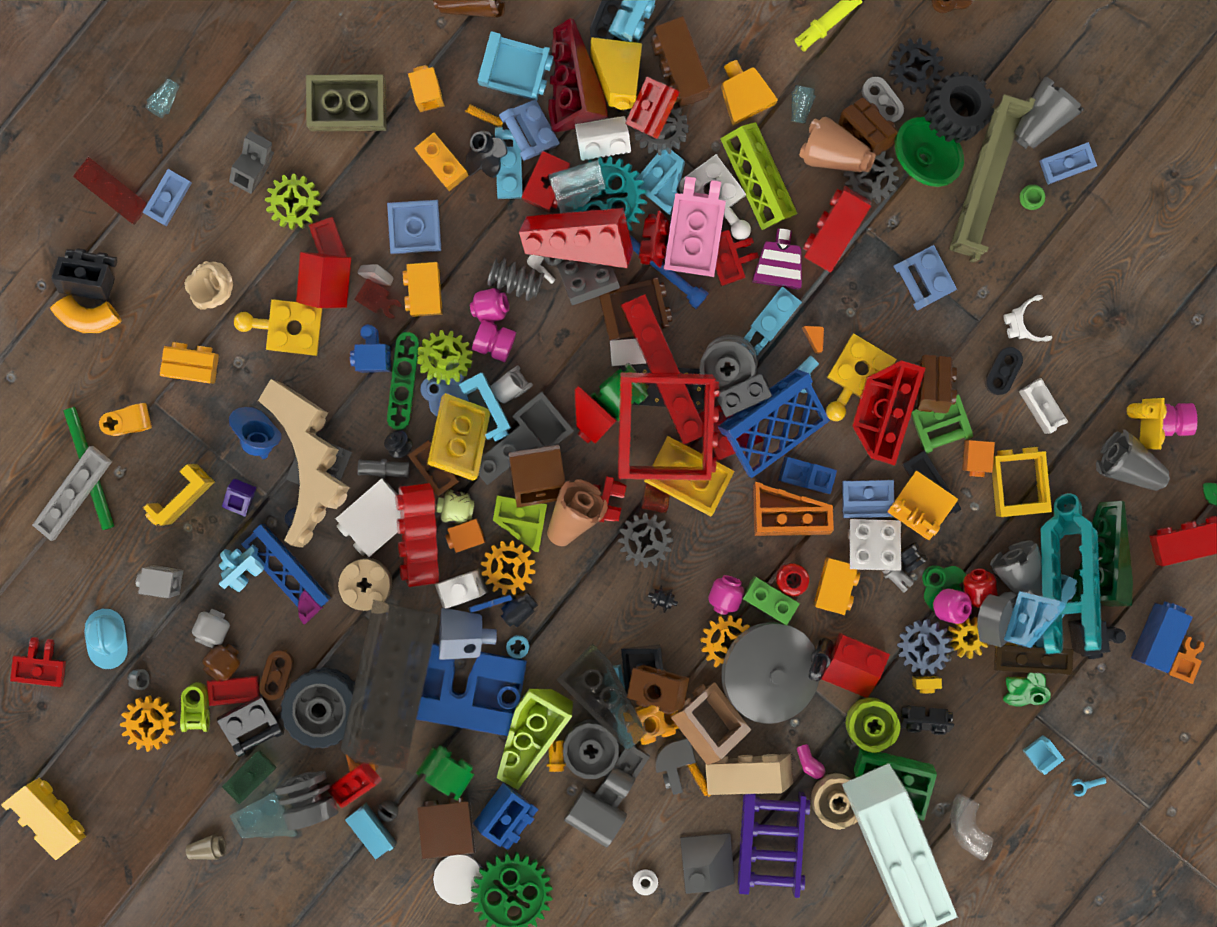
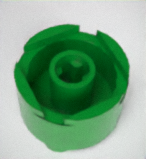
(610, 392)
(445, 772)

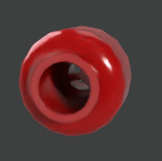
(979, 585)
(798, 586)

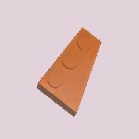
(789, 514)

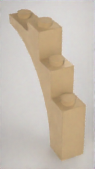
(314, 457)

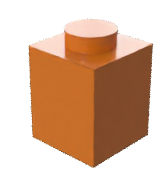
(978, 457)
(465, 535)

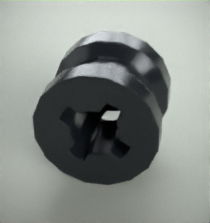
(912, 557)

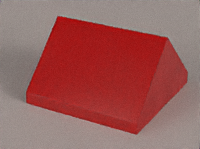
(323, 280)

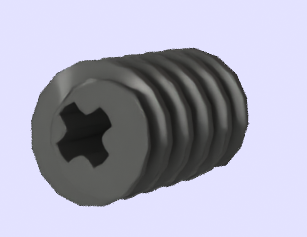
(515, 279)

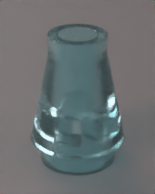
(162, 99)
(801, 103)

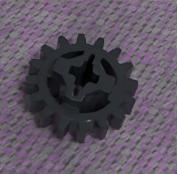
(918, 77)

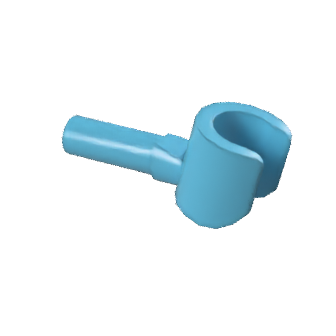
(1086, 785)

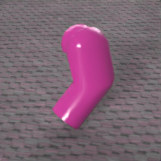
(809, 764)

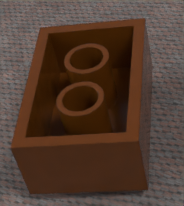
(680, 61)

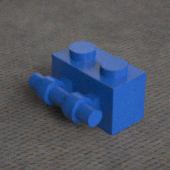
(372, 355)
(505, 817)

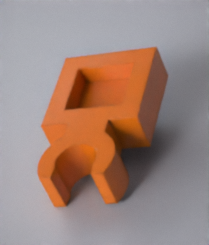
(1185, 664)

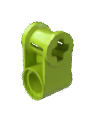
(195, 713)

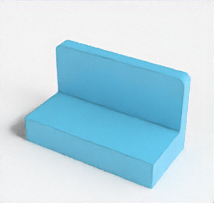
(371, 831)

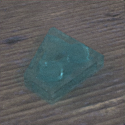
(262, 819)

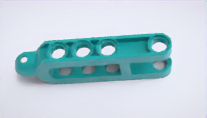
(1067, 522)

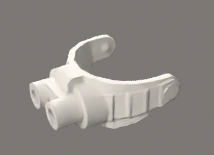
(1016, 324)

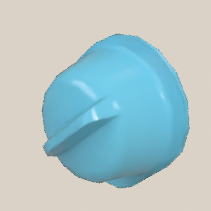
(106, 638)

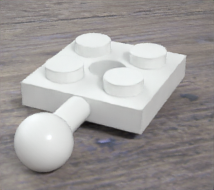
(729, 191)

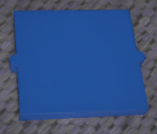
(490, 603)

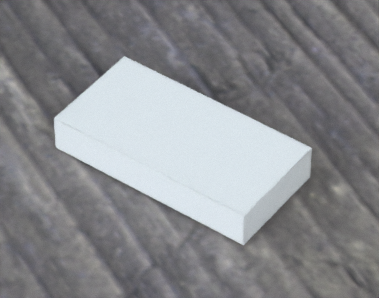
(625, 352)

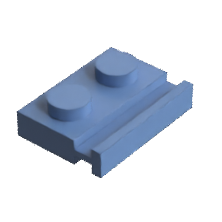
(867, 498)

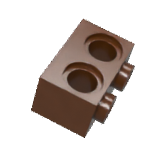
(439, 479)

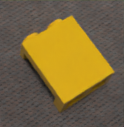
(199, 483)

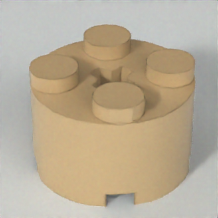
(354, 593)
(822, 797)

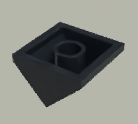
(637, 656)

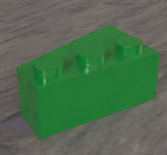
(915, 776)

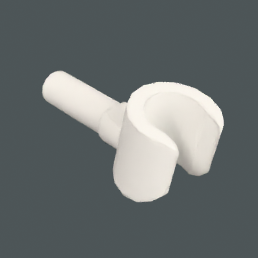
(534, 262)

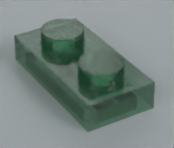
(249, 777)

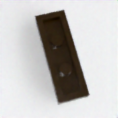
(1032, 660)

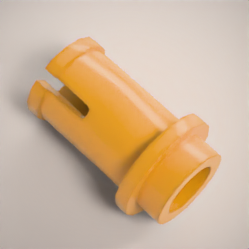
(556, 758)

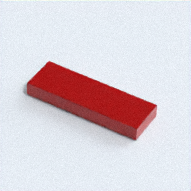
(354, 784)

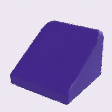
(239, 497)

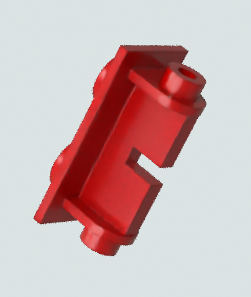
(656, 228)

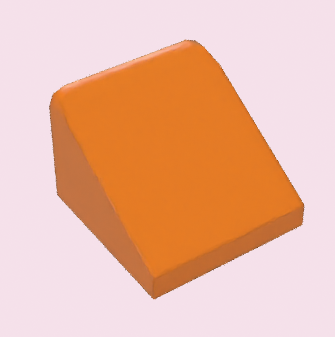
(815, 337)

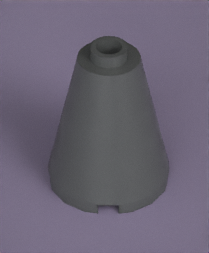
(1050, 112)
(1131, 462)
(1020, 568)

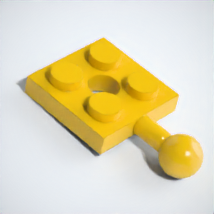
(278, 336)
(845, 375)

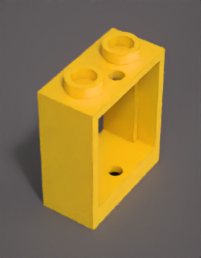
(1044, 503)

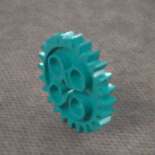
(629, 185)

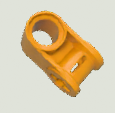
(130, 420)

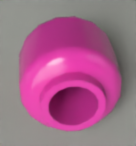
(489, 305)
(726, 594)
(952, 606)

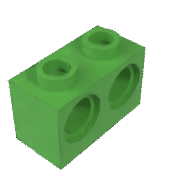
(770, 600)

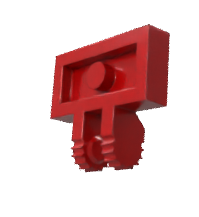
(728, 263)
(38, 670)

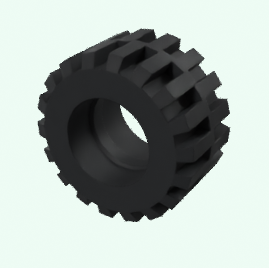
(974, 97)

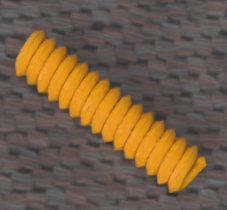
(484, 115)
(699, 778)

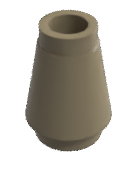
(208, 848)

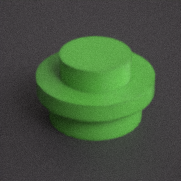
(1032, 197)

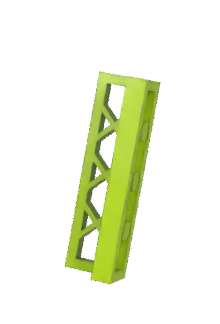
(763, 173)

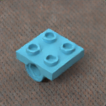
(629, 24)

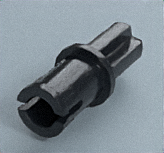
(821, 659)

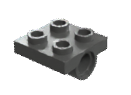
(586, 280)

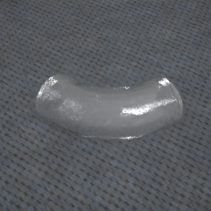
(966, 829)

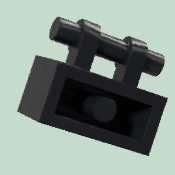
(84, 274)
(1108, 633)

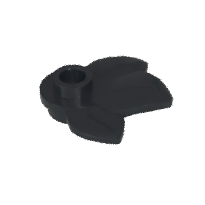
(485, 156)

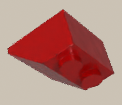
(855, 665)

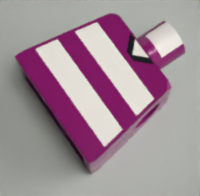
(779, 263)

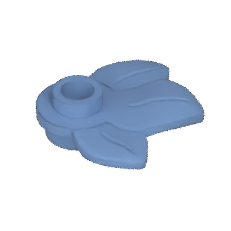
(434, 399)

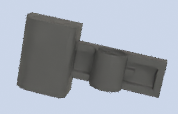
(538, 426)
(598, 812)

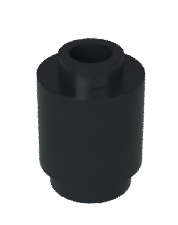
(518, 609)

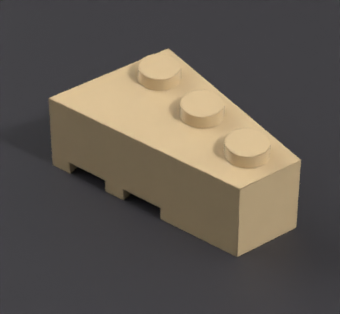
(750, 774)

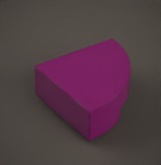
(307, 607)

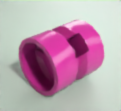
(494, 340)
(1180, 419)

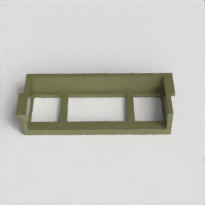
(987, 177)

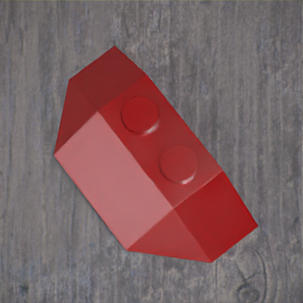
(886, 409)

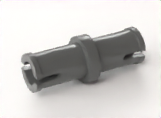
(383, 468)

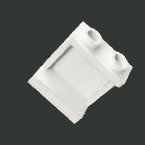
(371, 518)

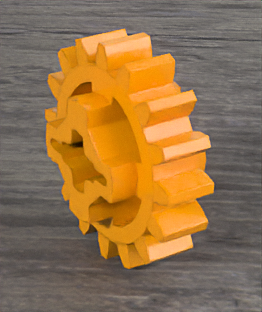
(498, 574)
(716, 645)
(148, 712)

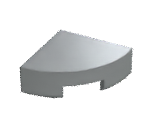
(376, 274)

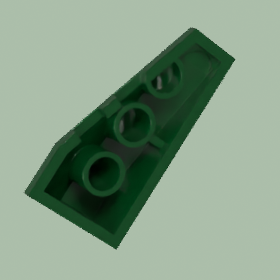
(1113, 555)

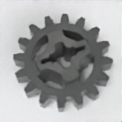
(670, 136)
(874, 187)
(656, 544)

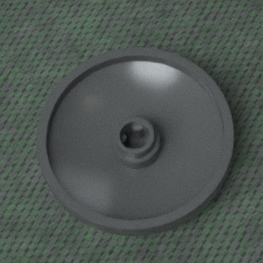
(769, 672)

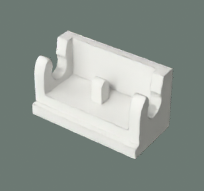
(1043, 406)

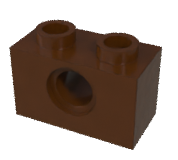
(672, 688)

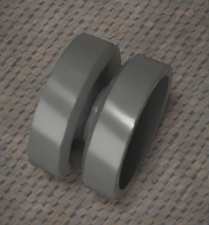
(733, 350)
(585, 763)

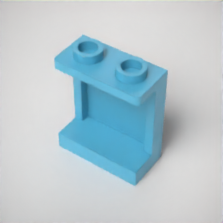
(515, 67)
(480, 382)

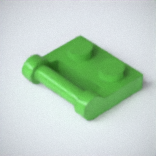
(930, 421)

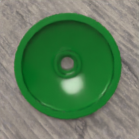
(926, 155)

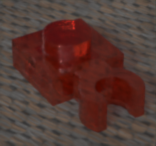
(374, 298)

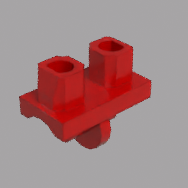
(612, 488)

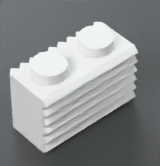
(603, 138)

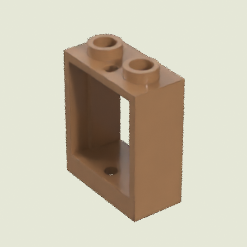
(696, 733)

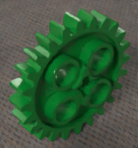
(525, 875)

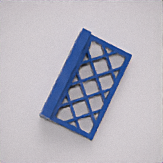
(781, 392)

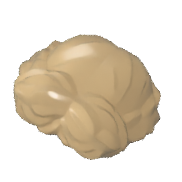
(209, 285)

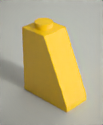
(617, 70)

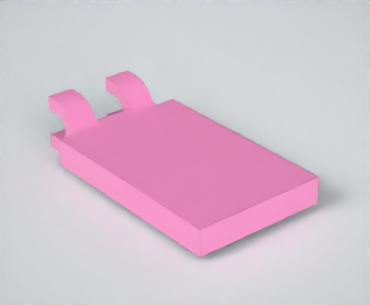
(695, 230)

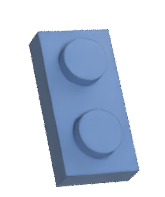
(1068, 163)
(167, 197)

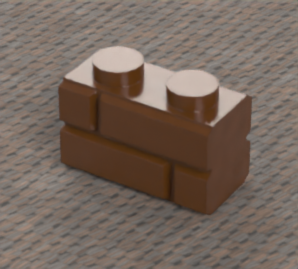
(868, 126)
(936, 385)

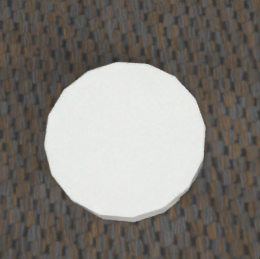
(455, 878)

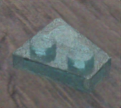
(577, 185)

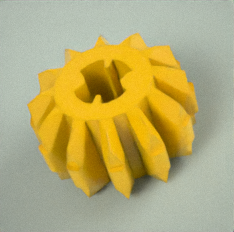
(962, 645)

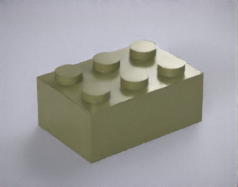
(346, 103)

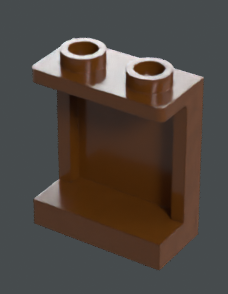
(614, 317)

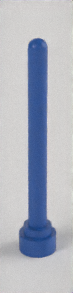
(693, 294)

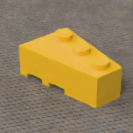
(46, 817)

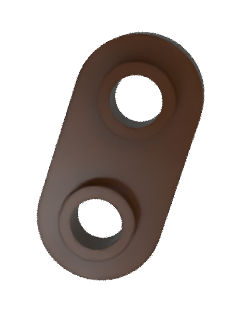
(276, 674)

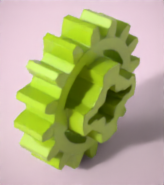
(282, 201)
(455, 360)

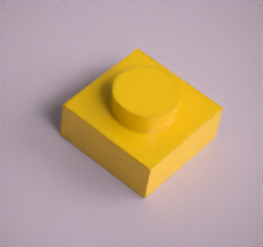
(927, 684)

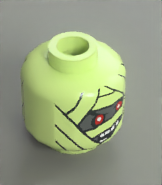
(455, 507)

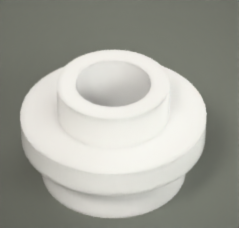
(645, 874)

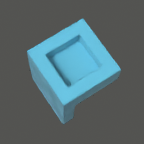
(1043, 754)

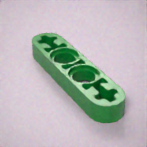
(406, 381)

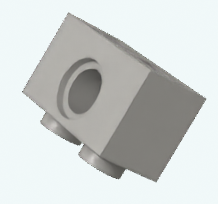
(159, 581)

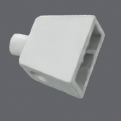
(461, 588)

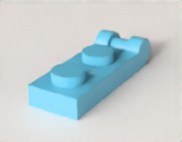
(510, 174)

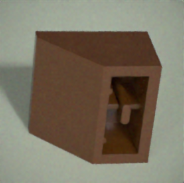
(536, 475)

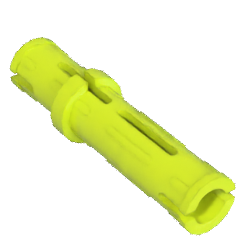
(821, 26)

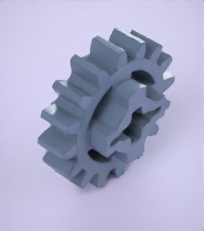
(915, 647)

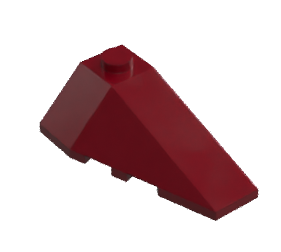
(575, 84)

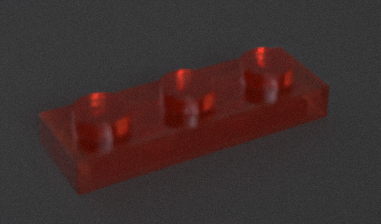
(110, 190)

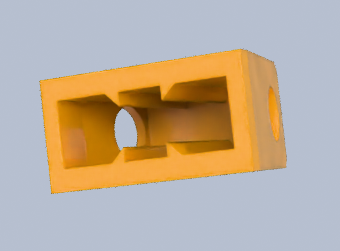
(745, 93)

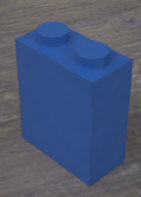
(1162, 636)

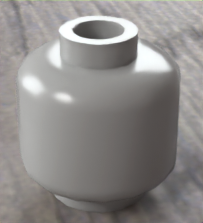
(210, 628)

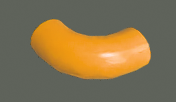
(85, 319)

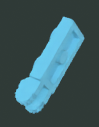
(773, 317)

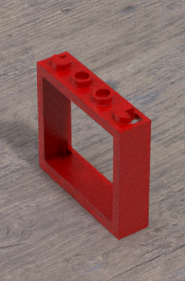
(709, 437)

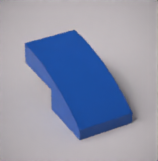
(807, 475)

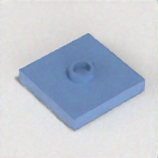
(414, 226)

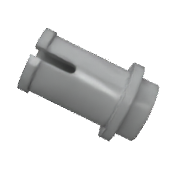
(898, 577)

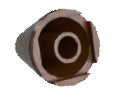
(481, 8)

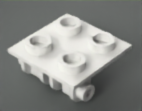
(875, 544)

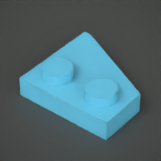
(663, 179)

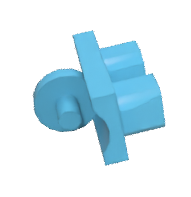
(235, 565)

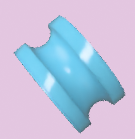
(523, 652)

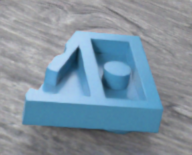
(1031, 618)

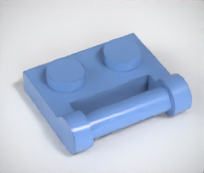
(534, 127)
(932, 273)

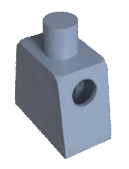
(462, 634)

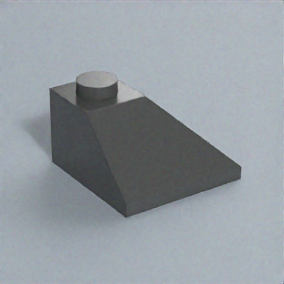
(707, 862)

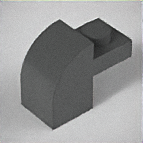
(252, 163)
(995, 618)
(674, 754)

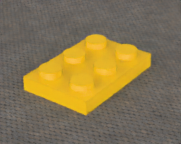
(459, 437)
(699, 494)

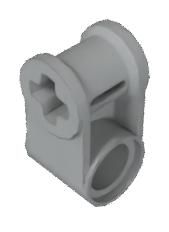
(510, 385)

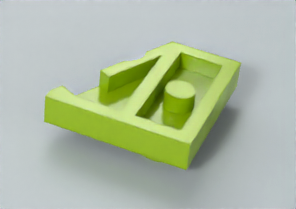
(522, 522)

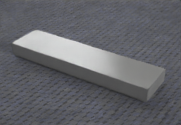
(72, 493)

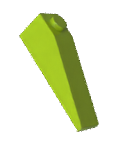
(532, 731)

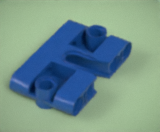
(482, 702)

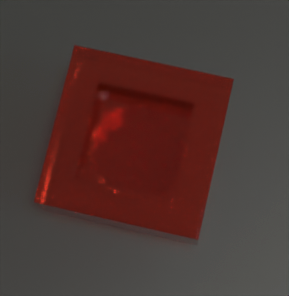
(655, 499)

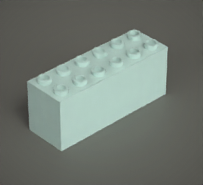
(899, 848)

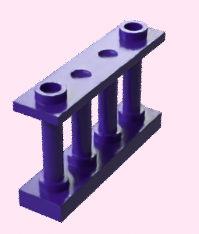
(750, 854)

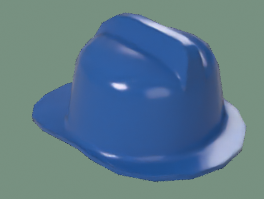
(255, 431)

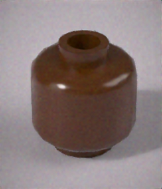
(221, 662)

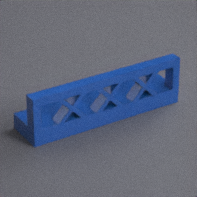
(289, 563)

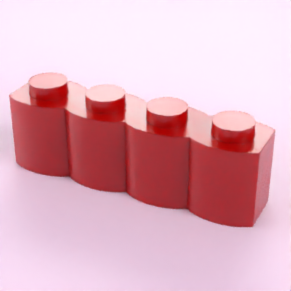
(418, 535)

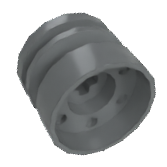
(306, 800)

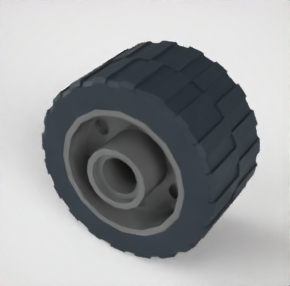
(301, 709)

